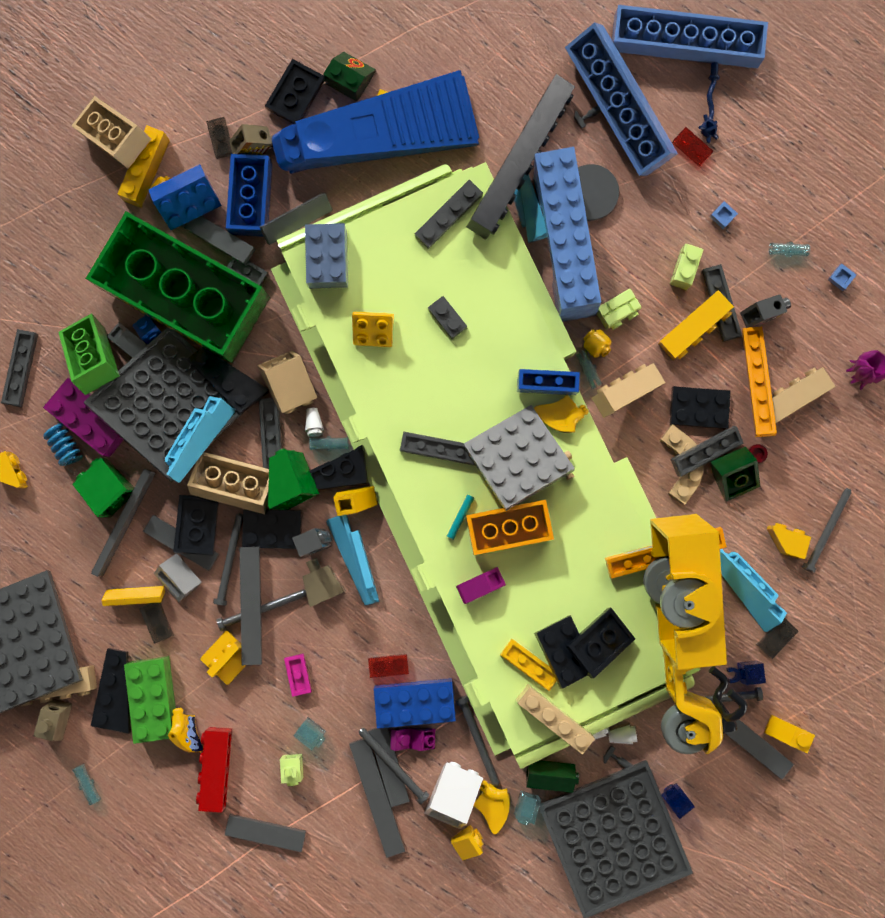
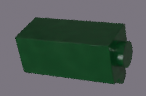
(552, 776)

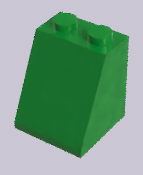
(289, 480)
(103, 488)

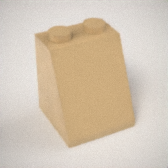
(288, 382)

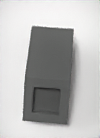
(126, 340)

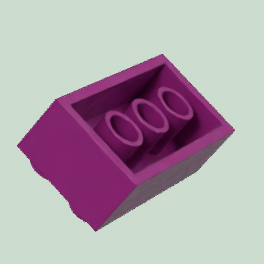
(69, 408)

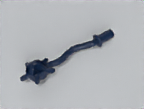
(709, 127)

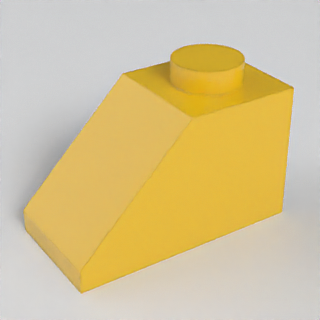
(789, 734)

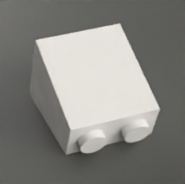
(454, 795)

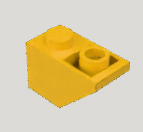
(10, 470)
(355, 500)
(789, 542)
(468, 843)

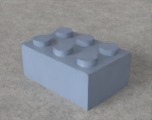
(326, 255)

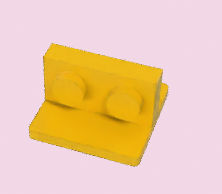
(372, 329)
(224, 658)

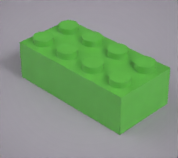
(88, 354)
(150, 698)

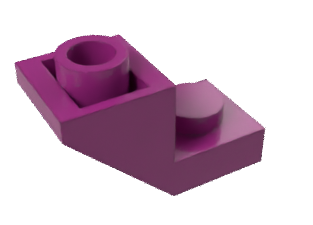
(480, 585)
(413, 738)

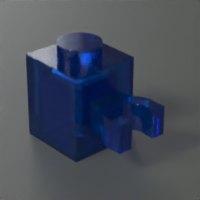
(748, 673)
(677, 800)

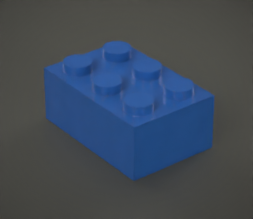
(184, 197)

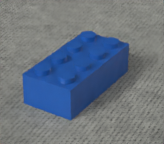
(248, 194)
(414, 703)

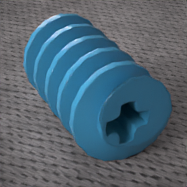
(61, 445)

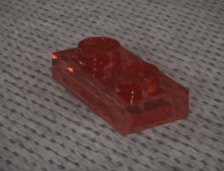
(692, 146)
(388, 665)

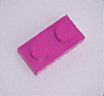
(298, 674)

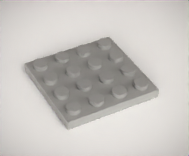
(518, 457)

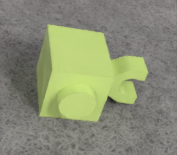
(291, 769)

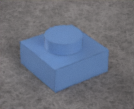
(723, 215)
(842, 277)

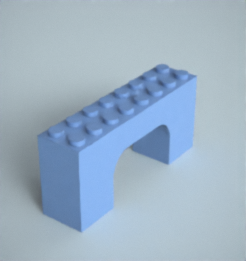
(568, 234)

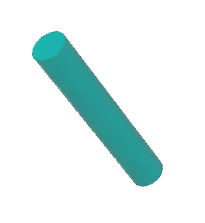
(460, 516)

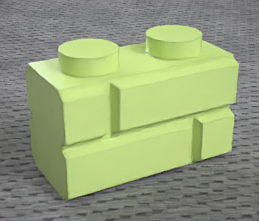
(686, 266)
(618, 309)

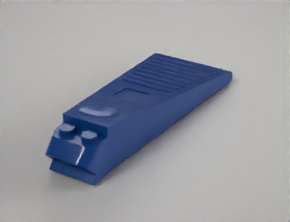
(395, 124)

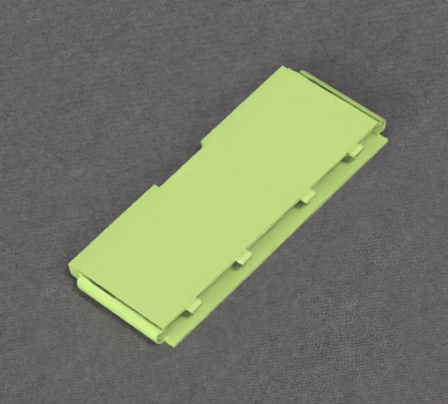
(454, 394)

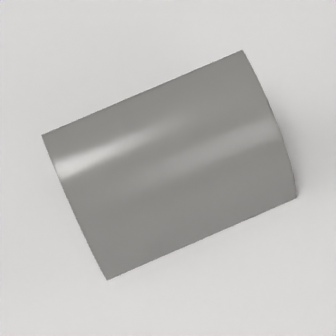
(177, 577)

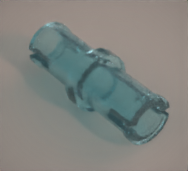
(789, 249)
(589, 369)
(328, 443)
(86, 784)

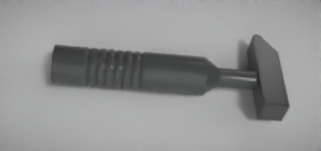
(591, 113)
(621, 761)

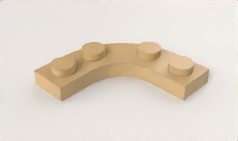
(688, 483)

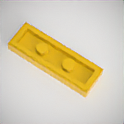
(133, 596)
(529, 664)

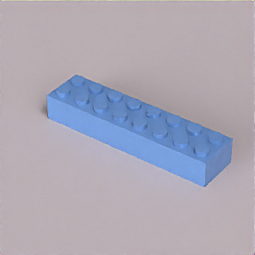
(689, 36)
(621, 100)

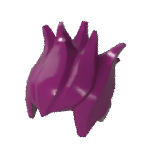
(868, 368)

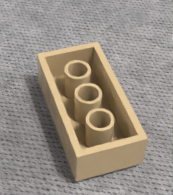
(111, 132)
(230, 482)

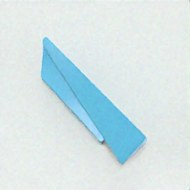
(530, 211)
(196, 436)
(354, 556)
(752, 590)

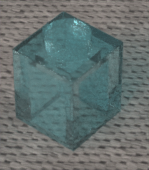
(310, 734)
(527, 808)

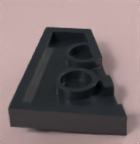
(343, 471)

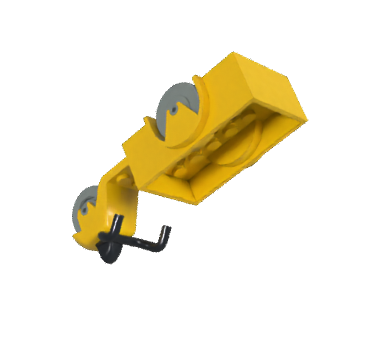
(690, 629)

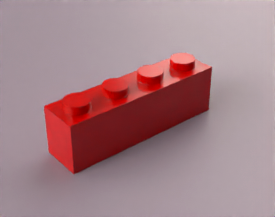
(215, 769)

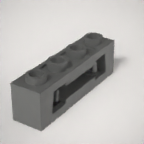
(312, 541)

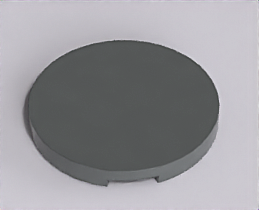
(599, 191)

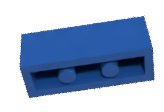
(548, 382)

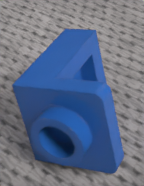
(146, 329)

